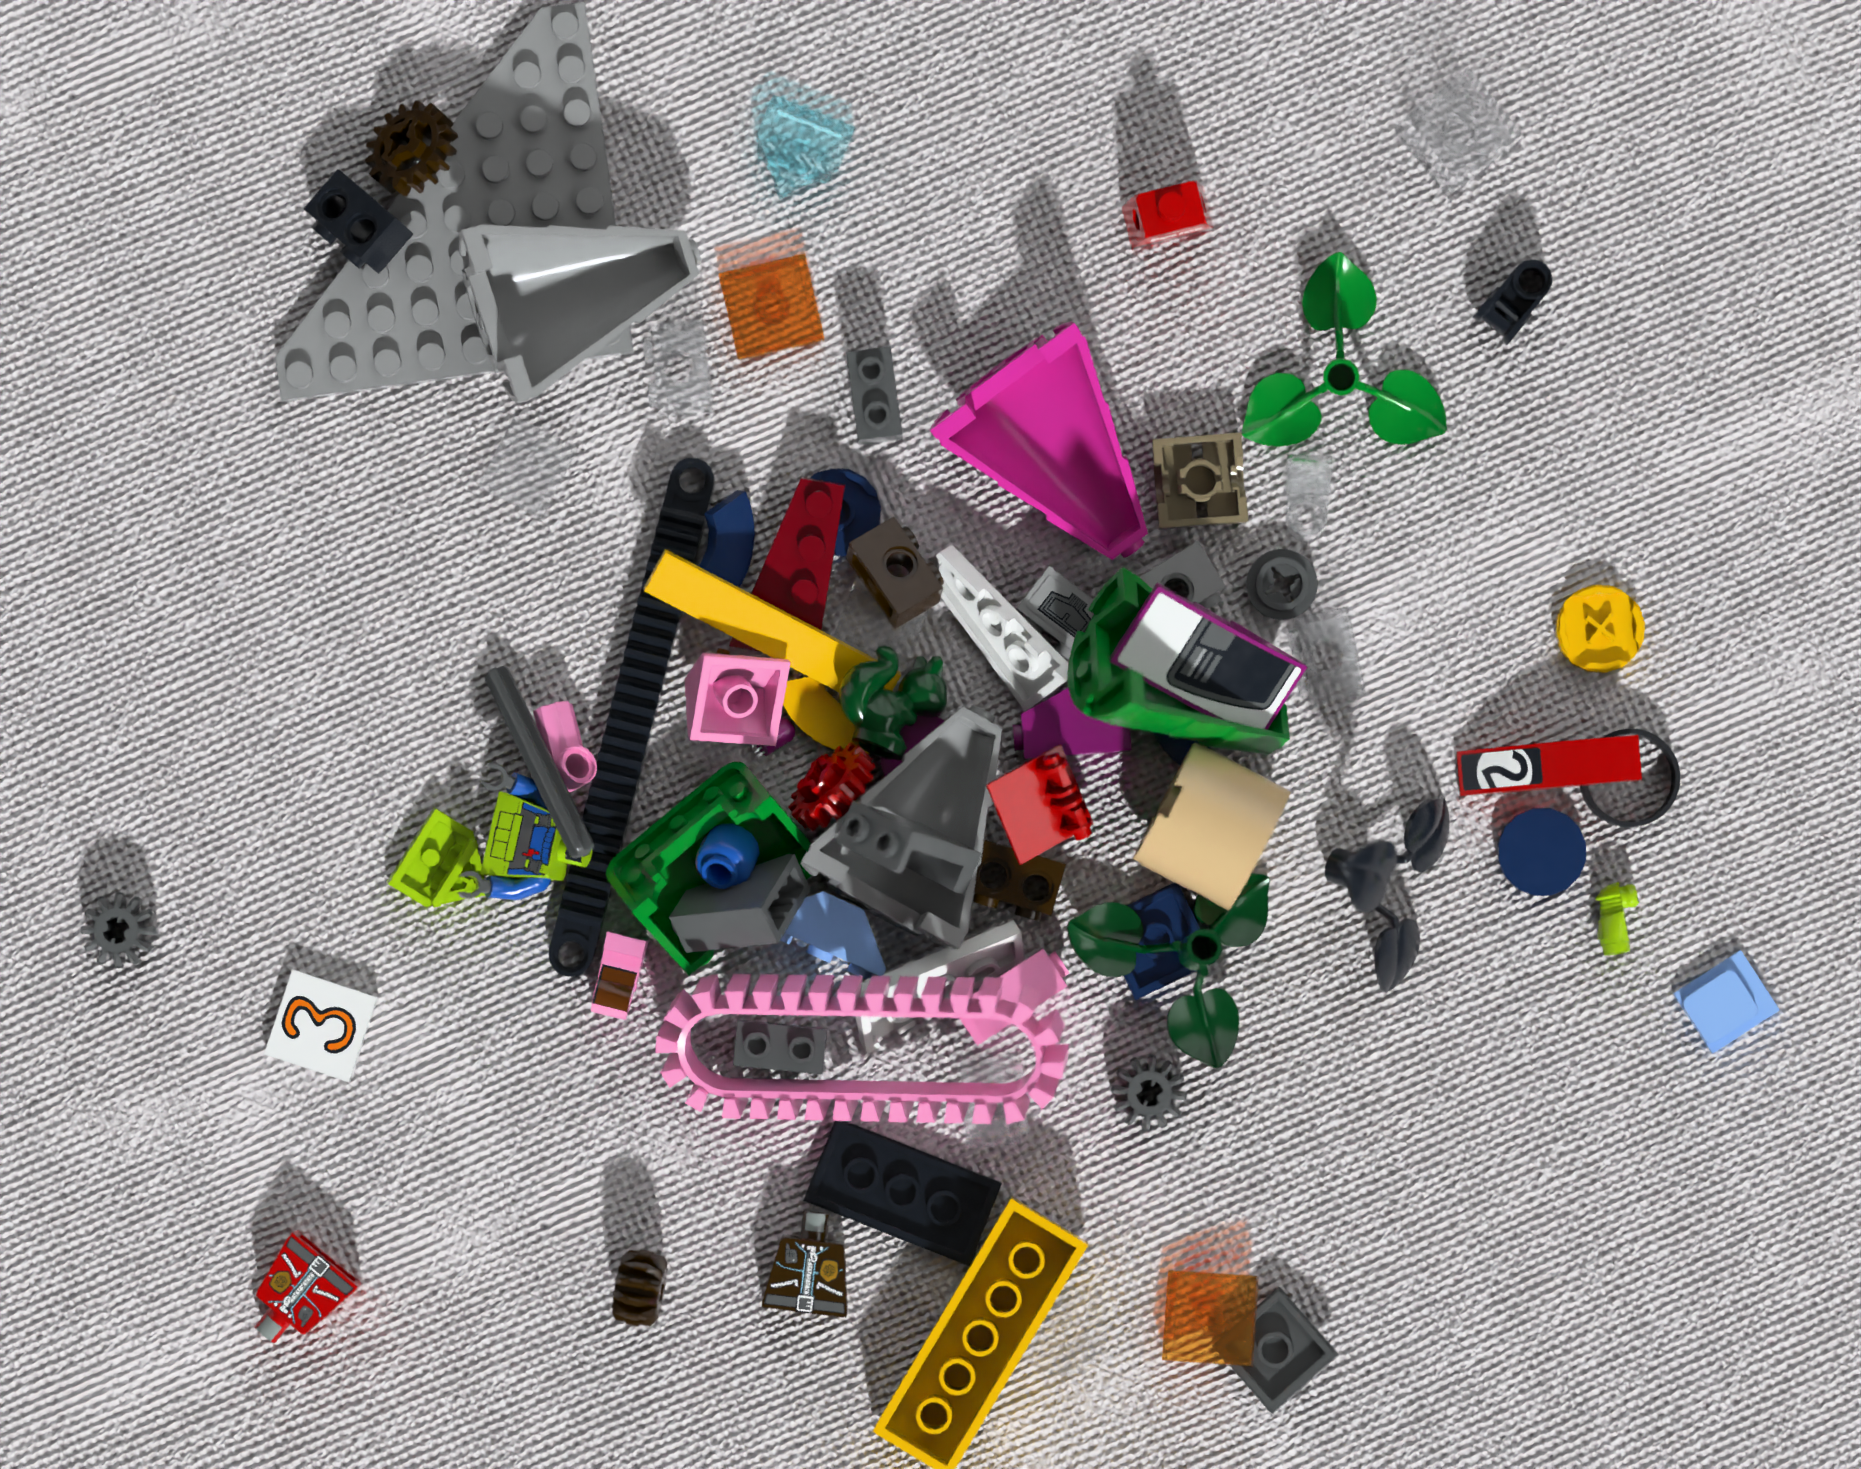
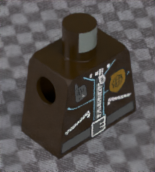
(809, 1271)

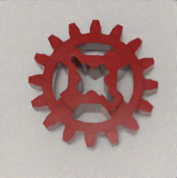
(831, 786)

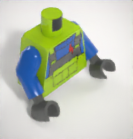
(522, 844)

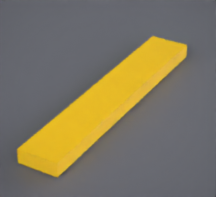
(754, 621)

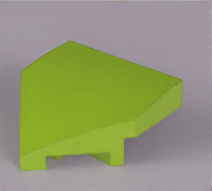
(435, 860)

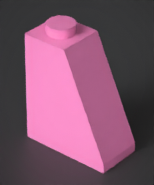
(1037, 971)

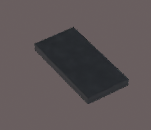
(902, 1191)

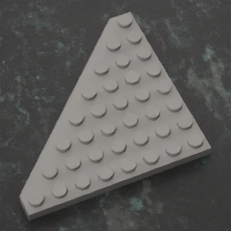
(523, 158)

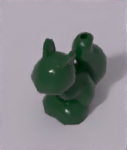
(883, 713)

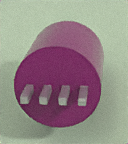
(785, 735)

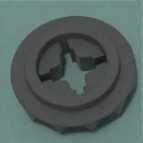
(1287, 564)

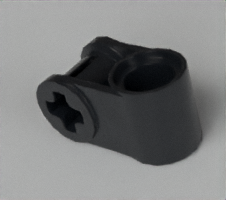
(1513, 301)

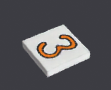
(321, 1025)

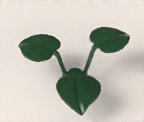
(1199, 1024)

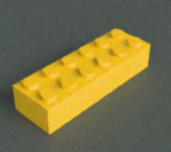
(980, 1336)

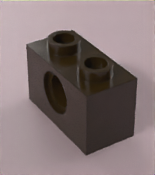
(896, 596)

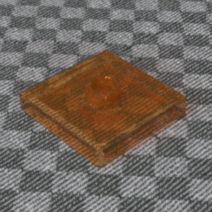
(771, 307)
(1210, 1318)

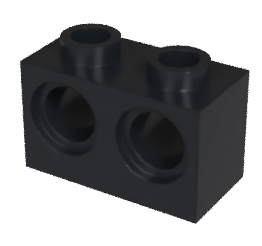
(359, 220)

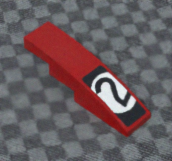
(1549, 765)

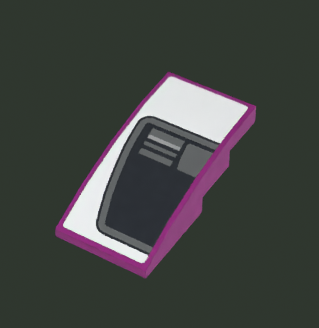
(1207, 660)

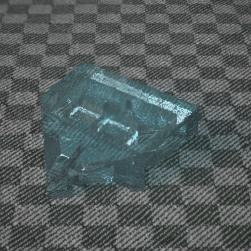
(800, 145)

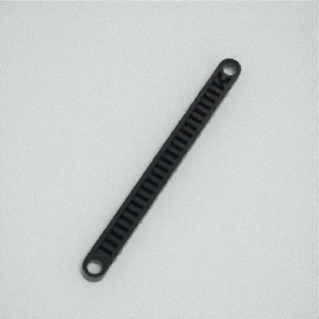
(630, 724)

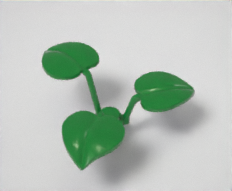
(1283, 412)

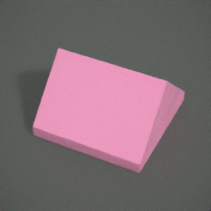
(735, 698)

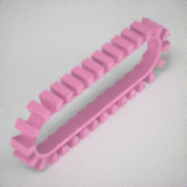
(707, 1001)

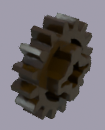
(411, 148)

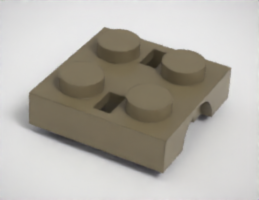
(1211, 479)

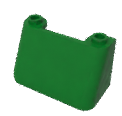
(661, 861)

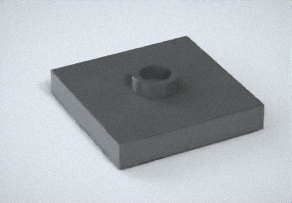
(1286, 1352)

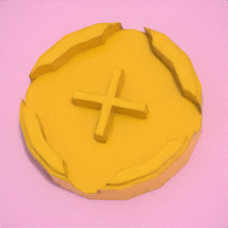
(1599, 628)

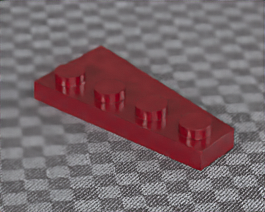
(802, 554)

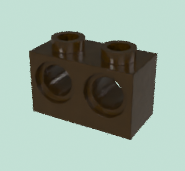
(1012, 888)

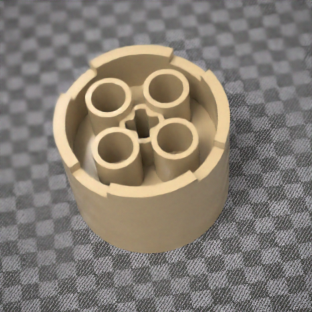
(1212, 826)

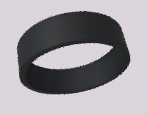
(1675, 782)

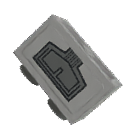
(1057, 610)

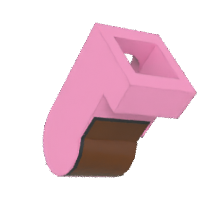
(618, 975)

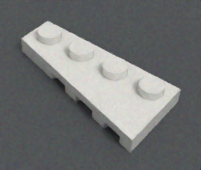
(1001, 633)
(977, 957)

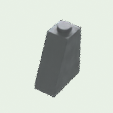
(744, 913)

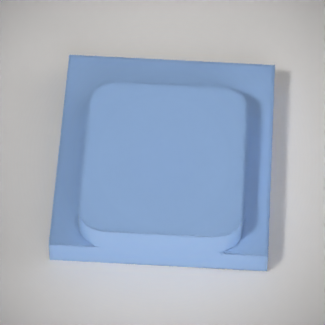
(1726, 1001)

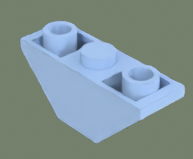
(837, 930)

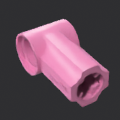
(562, 737)

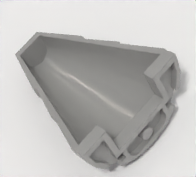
(565, 292)
(937, 786)

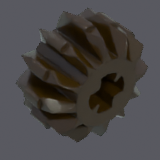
(639, 1288)

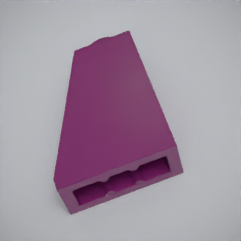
(1060, 722)

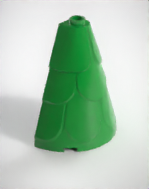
(1127, 701)

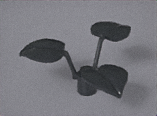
(1368, 873)

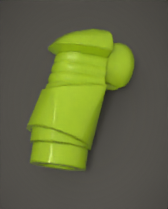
(1612, 924)

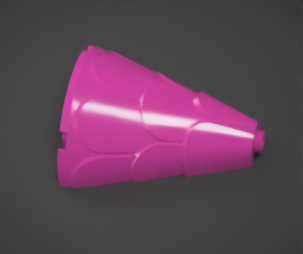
(1051, 441)

